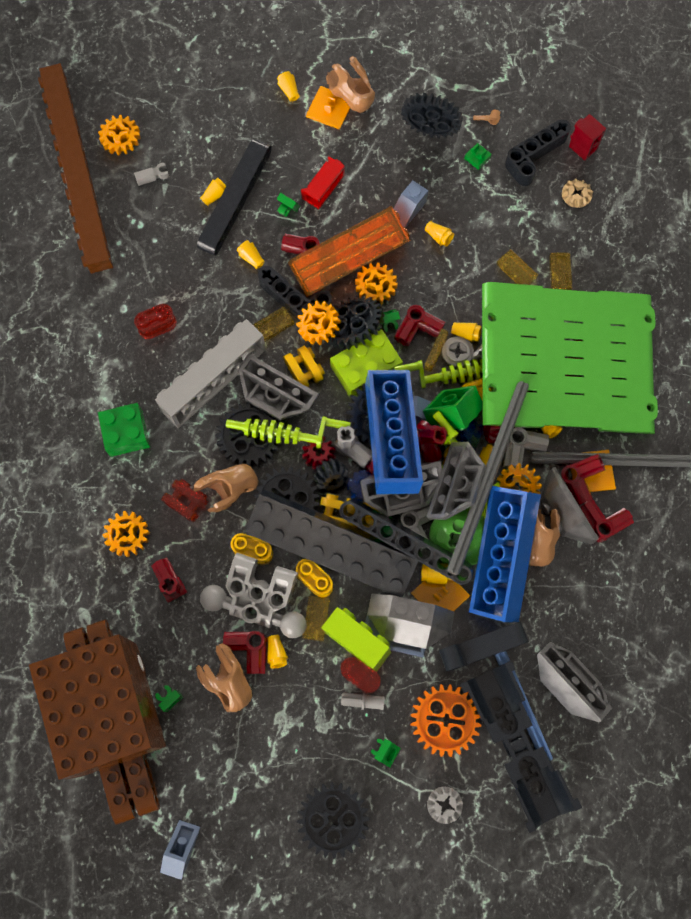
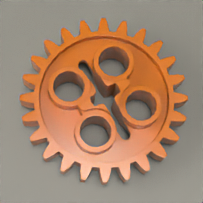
(443, 741)

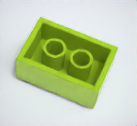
(353, 364)
(357, 638)

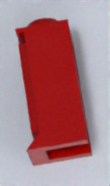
(324, 183)

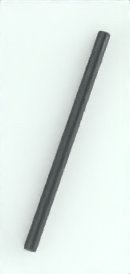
(613, 459)
(488, 478)

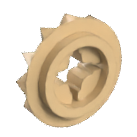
(577, 200)

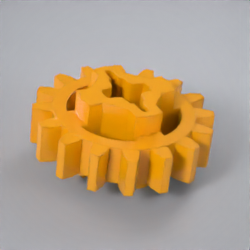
(119, 135)
(381, 277)
(327, 319)
(528, 485)
(131, 527)

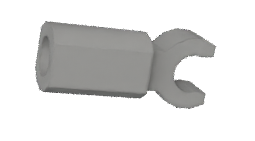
(151, 174)

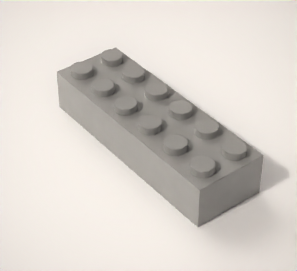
(210, 373)

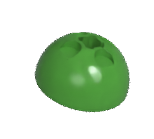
(442, 531)

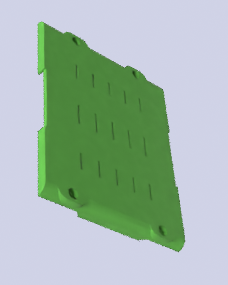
(550, 405)

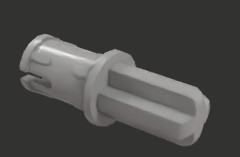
(362, 701)

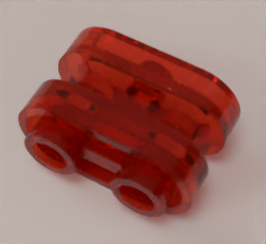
(155, 321)
(197, 499)
(360, 675)

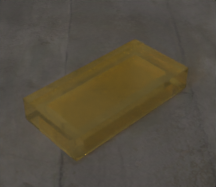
(517, 268)
(560, 271)
(274, 323)
(436, 350)
(316, 617)

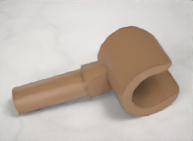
(493, 118)

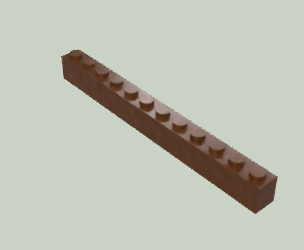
(75, 169)

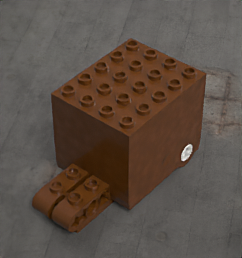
(101, 716)

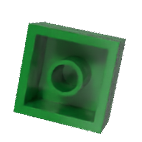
(456, 405)
(123, 429)

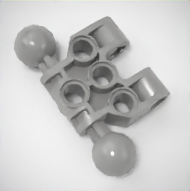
(282, 583)

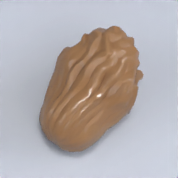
(354, 91)
(228, 484)
(544, 540)
(229, 682)

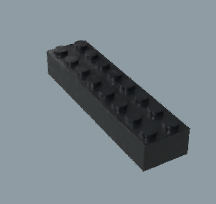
(330, 543)

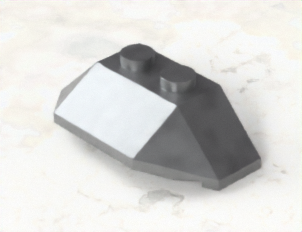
(273, 390)
(457, 482)
(398, 503)
(572, 519)
(409, 620)
(572, 683)

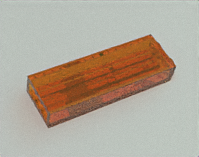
(349, 251)

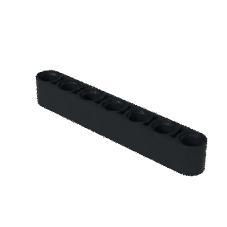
(234, 197)
(395, 539)

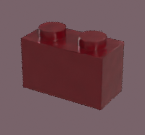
(586, 136)

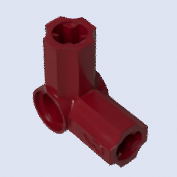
(297, 244)
(410, 326)
(428, 439)
(584, 469)
(612, 524)
(170, 584)
(255, 655)

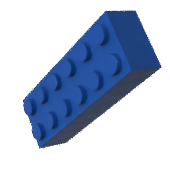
(393, 432)
(504, 554)

